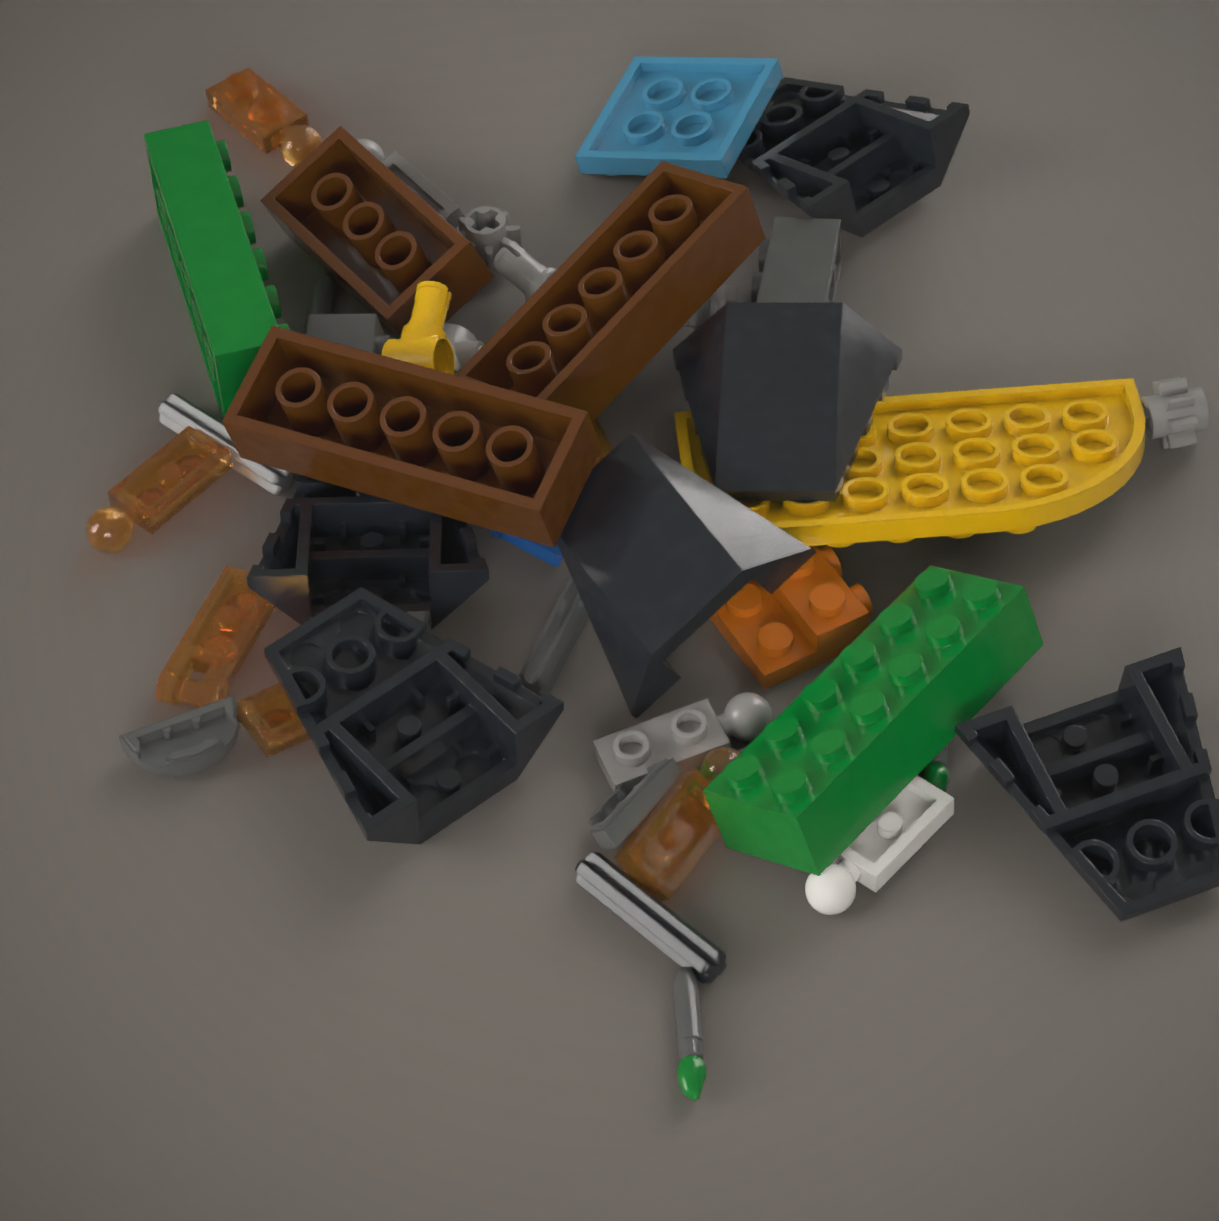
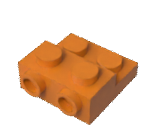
(798, 623)

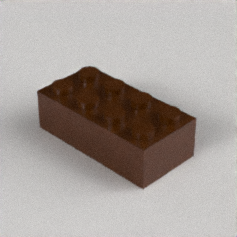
(373, 231)

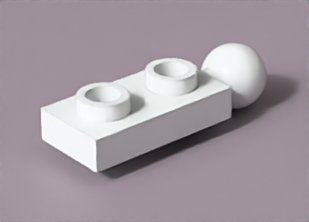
(881, 847)

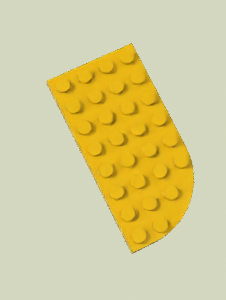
(968, 463)

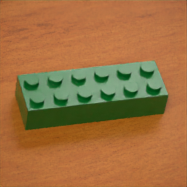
(212, 252)
(873, 719)

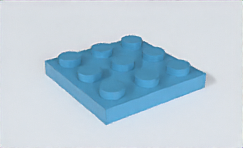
(681, 114)

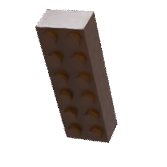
(623, 291)
(413, 435)

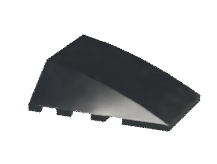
(852, 153)
(783, 395)
(349, 540)
(660, 558)
(406, 718)
(1116, 785)

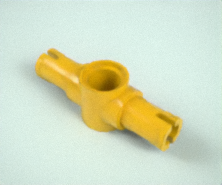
(423, 337)

